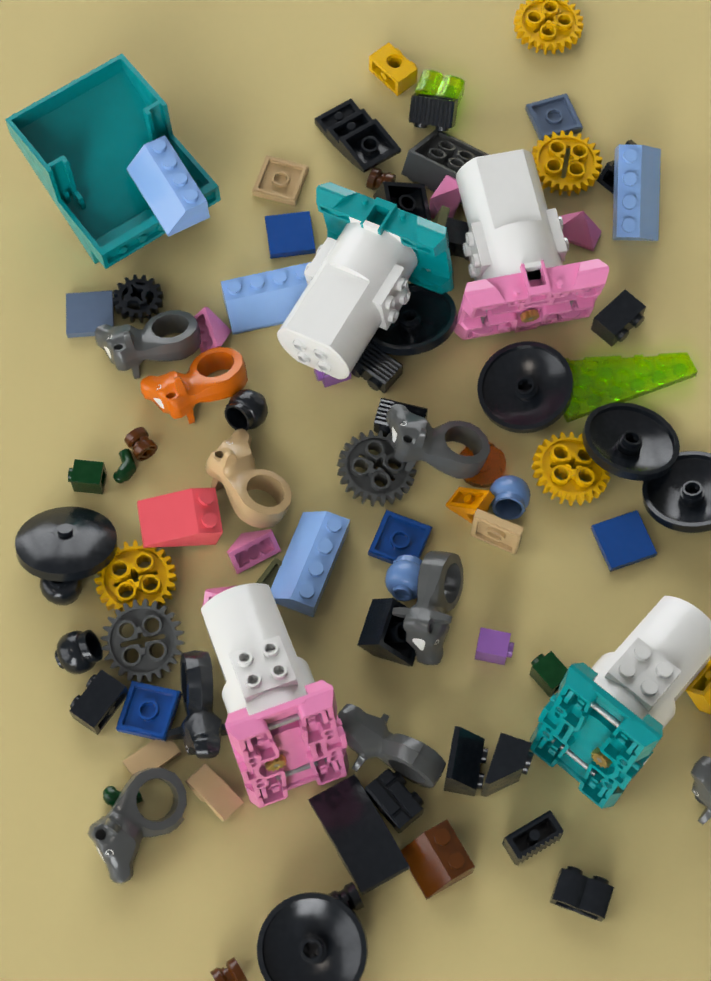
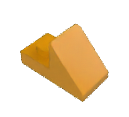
(467, 500)

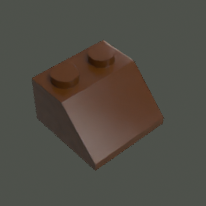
(437, 859)

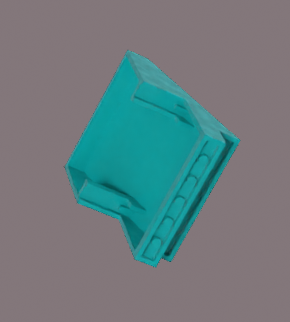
(81, 153)

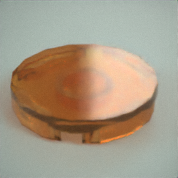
(491, 470)

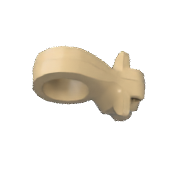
(235, 469)

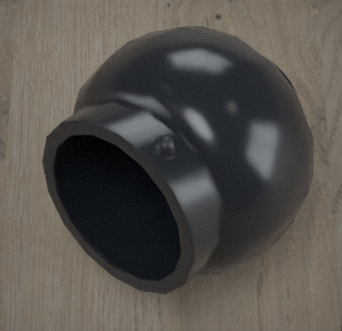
(246, 410)
(61, 592)
(78, 651)

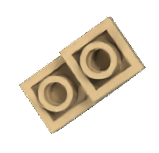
(214, 792)

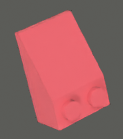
(180, 519)

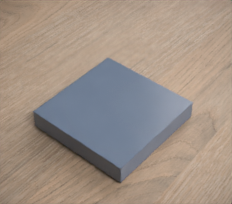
(553, 116)
(88, 311)

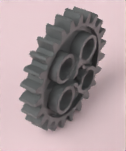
(364, 483)
(146, 663)

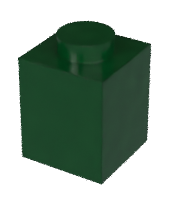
(87, 476)
(548, 672)

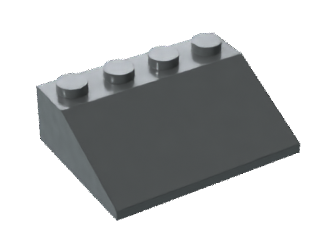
(437, 157)

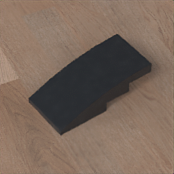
(357, 135)
(359, 834)

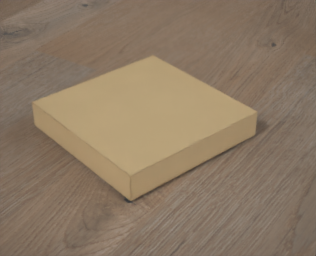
(280, 180)
(496, 531)

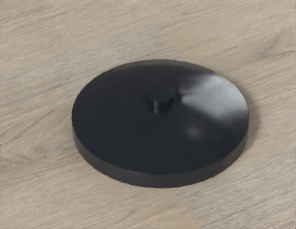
(421, 324)
(525, 387)
(630, 441)
(682, 495)
(66, 544)
(312, 940)

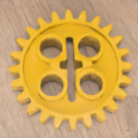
(548, 25)
(582, 168)
(569, 468)
(130, 559)

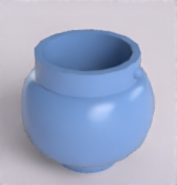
(511, 497)
(403, 577)

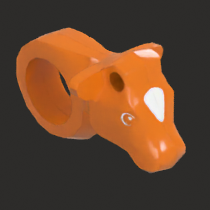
(180, 392)

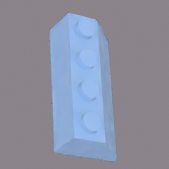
(168, 187)
(636, 193)
(263, 297)
(309, 561)

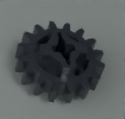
(138, 298)

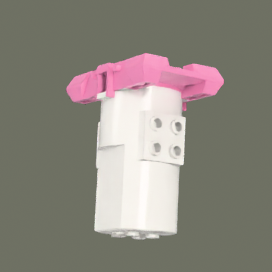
(517, 252)
(277, 716)

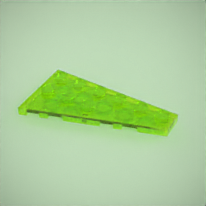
(622, 379)

